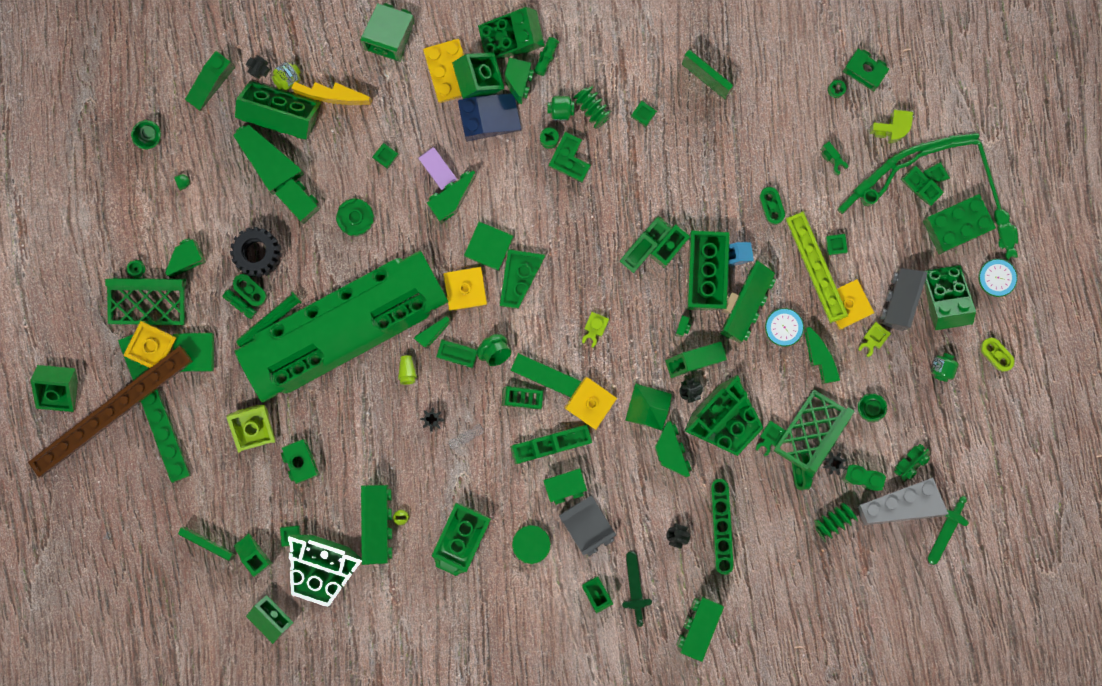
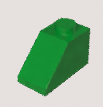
(184, 257)

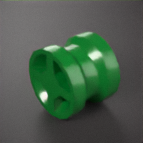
(551, 141)

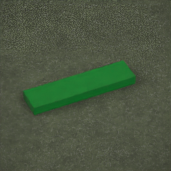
(545, 375)

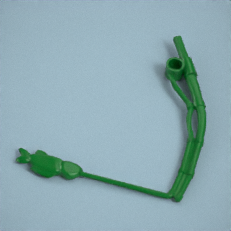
(1007, 232)

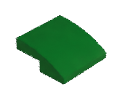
(199, 348)

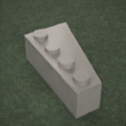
(910, 503)

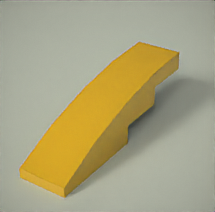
(337, 95)

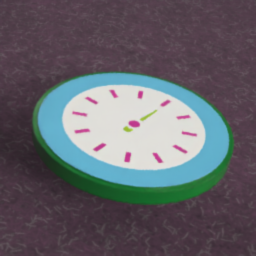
(997, 277)
(784, 327)

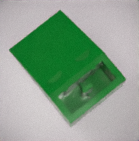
(512, 33)
(949, 298)

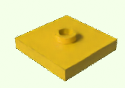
(465, 289)
(855, 303)
(149, 345)
(590, 403)

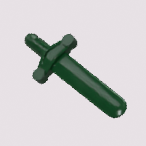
(637, 601)

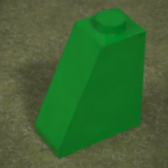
(696, 359)

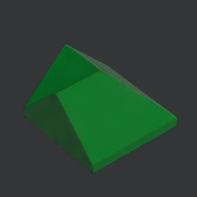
(648, 407)

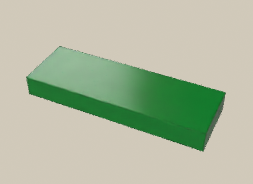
(206, 543)

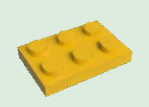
(439, 61)

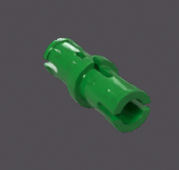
(546, 56)

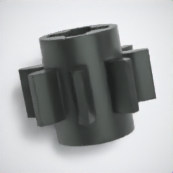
(257, 67)
(691, 390)
(428, 415)
(839, 466)
(678, 535)

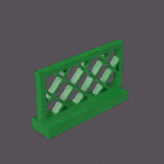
(145, 284)
(824, 445)

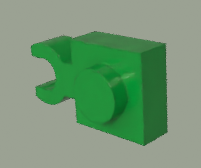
(771, 436)

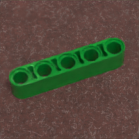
(725, 535)

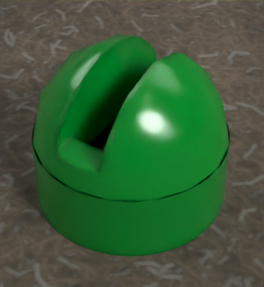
(182, 181)

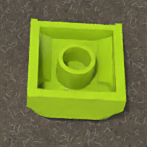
(250, 427)

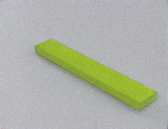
(816, 267)

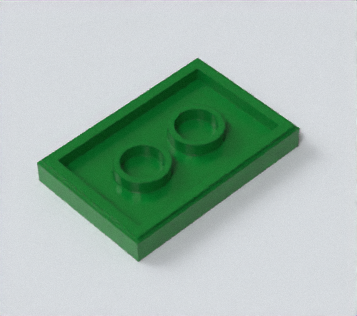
(707, 74)

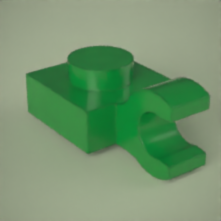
(830, 154)

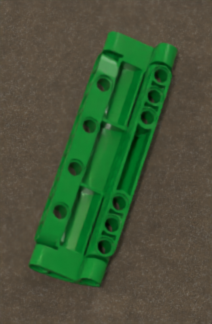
(340, 326)

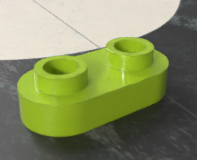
(998, 352)

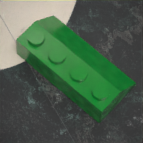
(277, 110)
(707, 270)
(749, 299)
(375, 524)

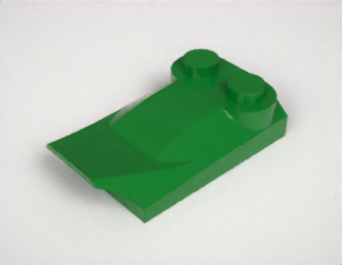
(460, 539)

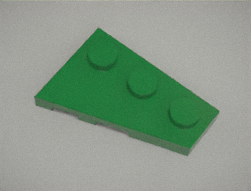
(518, 276)

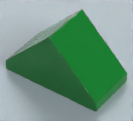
(597, 594)

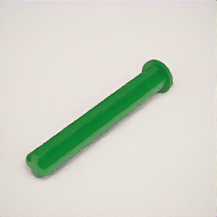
(269, 319)

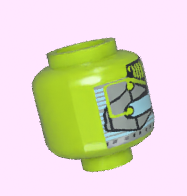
(286, 75)

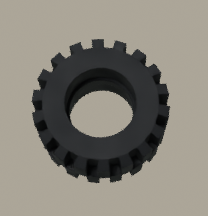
(240, 248)

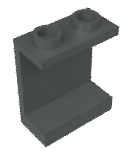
(588, 526)

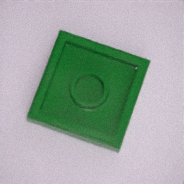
(488, 246)

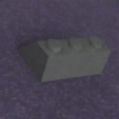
(903, 298)

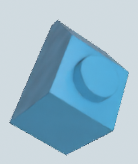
(740, 253)

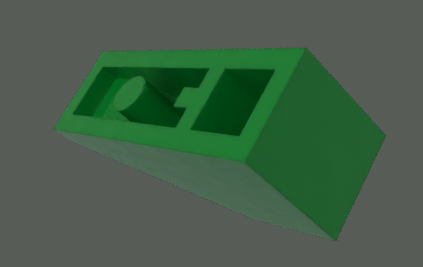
(209, 80)

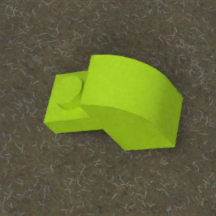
(898, 127)

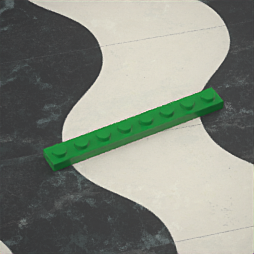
(159, 423)

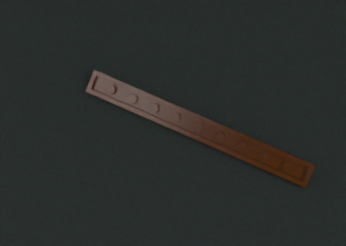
(110, 411)

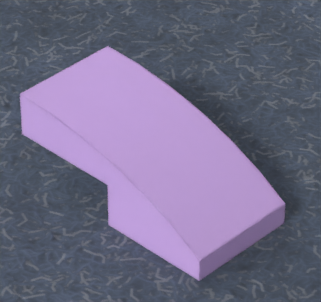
(437, 168)

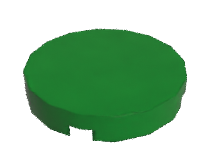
(355, 217)
(531, 544)

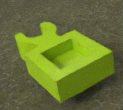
(595, 326)
(875, 338)

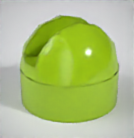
(401, 513)

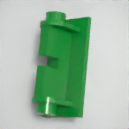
(918, 458)

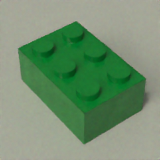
(959, 224)
(699, 628)

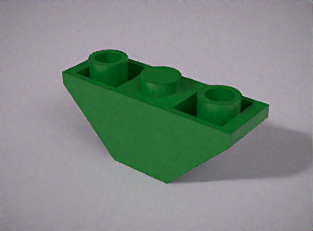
(671, 452)

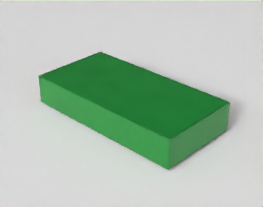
(457, 353)

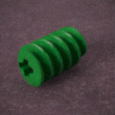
(592, 107)
(834, 521)

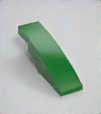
(551, 444)

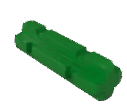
(239, 304)

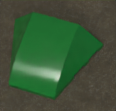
(726, 418)
(319, 567)

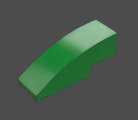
(646, 244)
(821, 357)

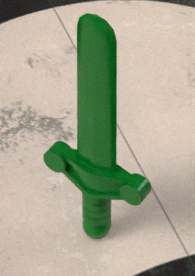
(949, 527)

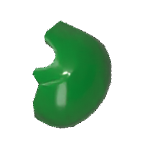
(146, 134)
(872, 407)

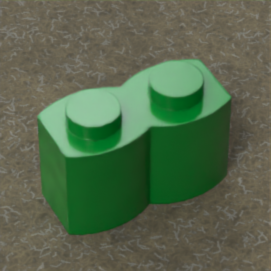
(860, 476)

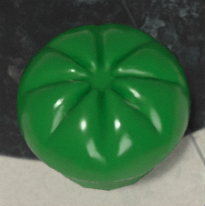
(494, 350)

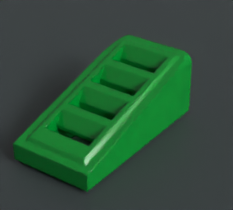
(429, 335)
(505, 397)

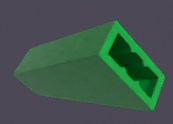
(267, 160)

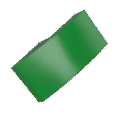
(922, 186)

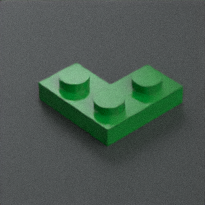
(565, 160)

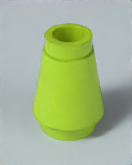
(406, 370)

